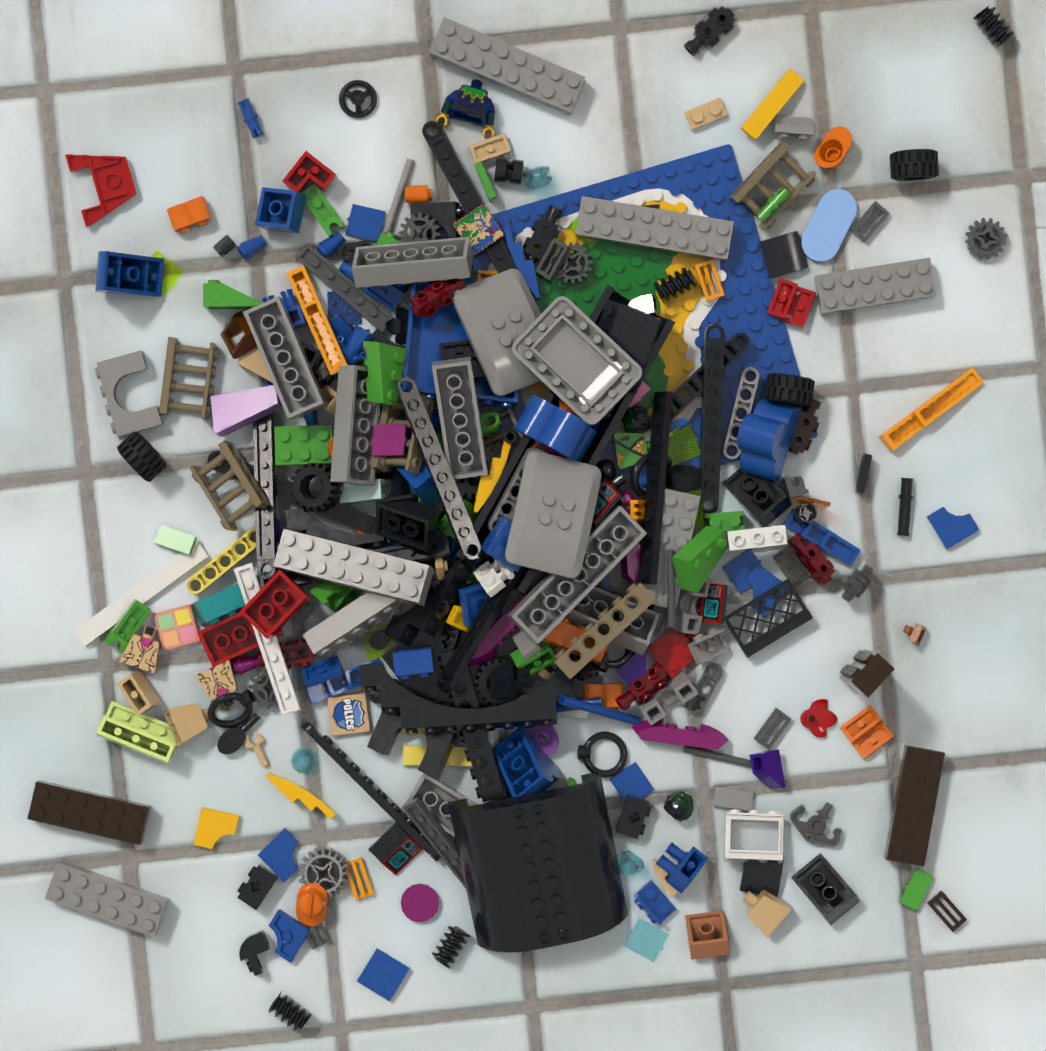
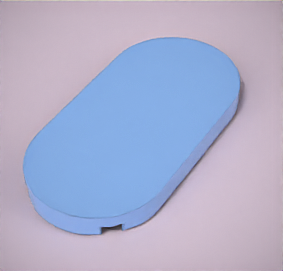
(828, 225)

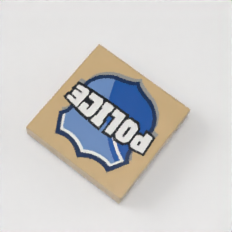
(348, 714)

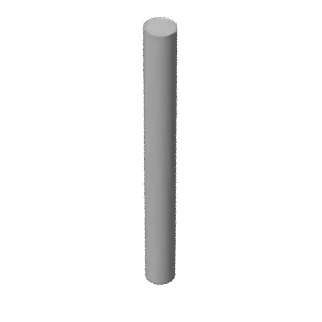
(398, 195)

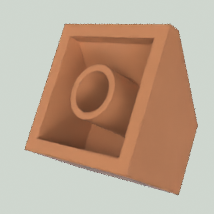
(707, 935)

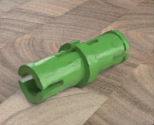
(773, 204)

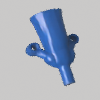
(353, 348)

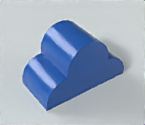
(129, 274)
(555, 429)
(766, 438)
(525, 764)

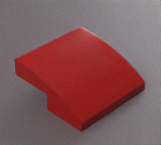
(791, 303)

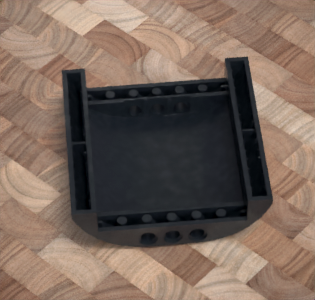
(540, 867)

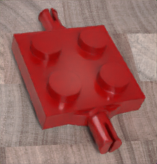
(672, 651)

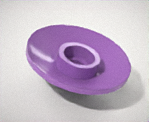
(547, 743)

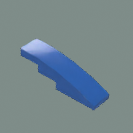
(525, 267)
(824, 539)
(338, 685)

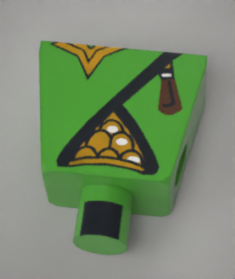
(630, 448)

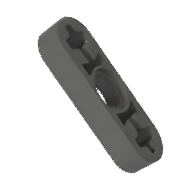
(712, 686)

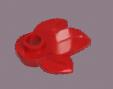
(821, 718)

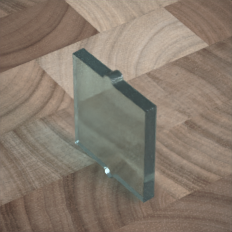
(646, 940)

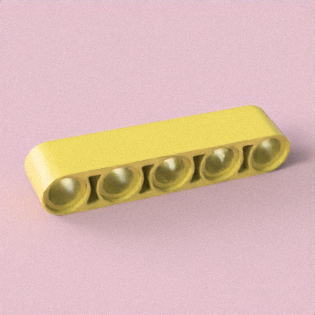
(218, 567)

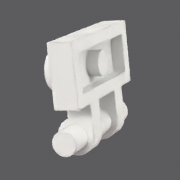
(490, 579)

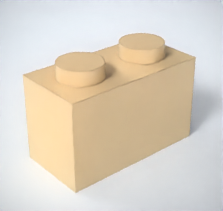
(139, 692)

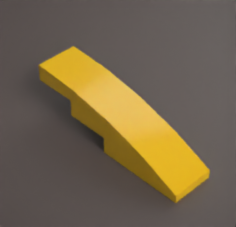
(772, 104)
(488, 482)
(293, 791)

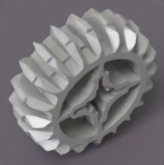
(316, 867)

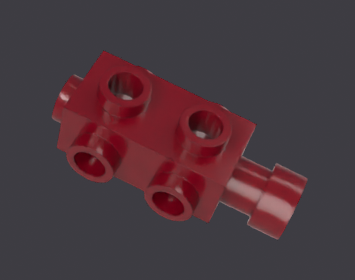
(434, 297)
(815, 559)
(293, 654)
(648, 686)

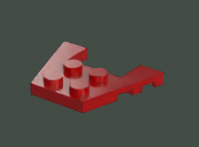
(111, 180)

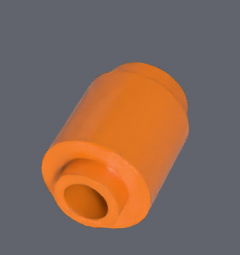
(417, 194)

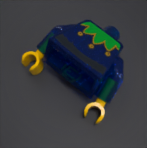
(470, 106)

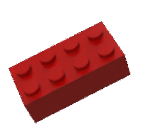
(229, 639)

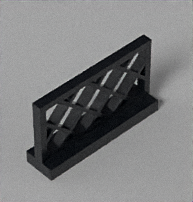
(776, 632)

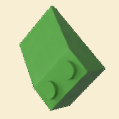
(220, 296)

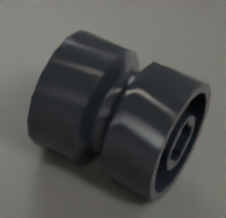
(502, 168)

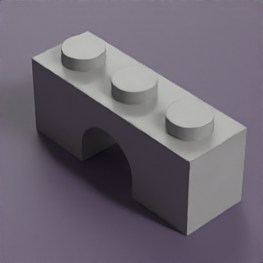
(685, 614)
(677, 689)

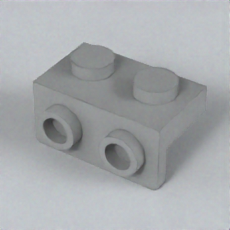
(793, 126)
(709, 646)

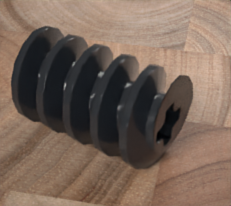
(993, 25)
(675, 284)
(450, 945)
(289, 1012)

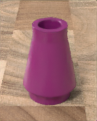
(244, 664)

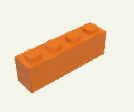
(565, 632)

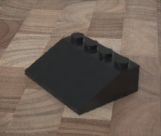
(631, 331)

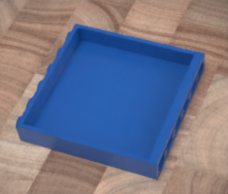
(423, 349)

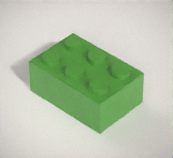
(302, 444)

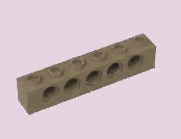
(644, 600)

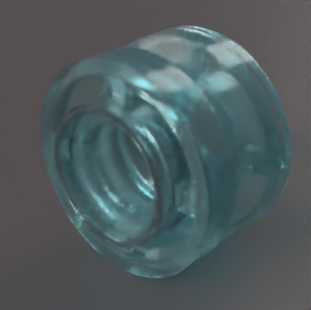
(537, 177)

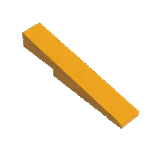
(317, 319)
(931, 409)

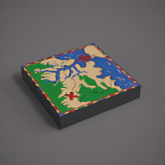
(480, 227)

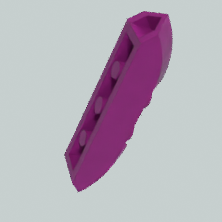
(631, 561)
(495, 637)
(705, 738)

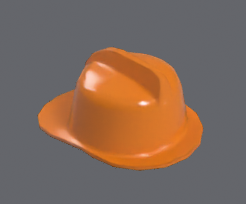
(833, 148)
(311, 904)

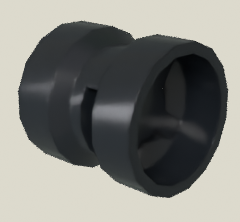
(808, 515)
(378, 640)

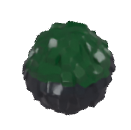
(636, 419)
(679, 805)

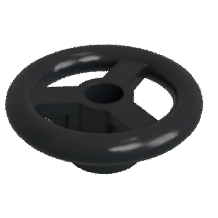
(370, 91)

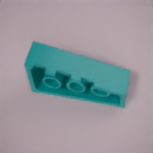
(219, 604)

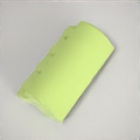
(138, 733)

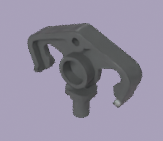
(814, 828)

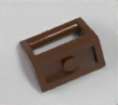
(247, 342)

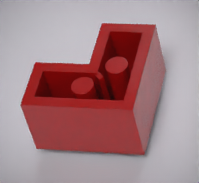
(308, 169)

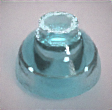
(304, 760)
(630, 863)

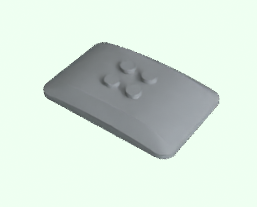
(494, 317)
(577, 360)
(553, 514)

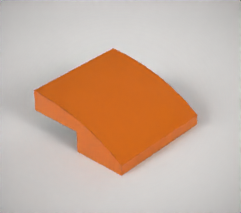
(867, 732)

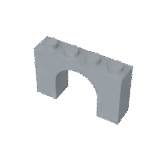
(111, 373)

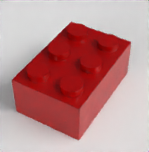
(274, 604)

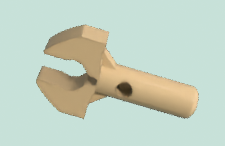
(257, 748)

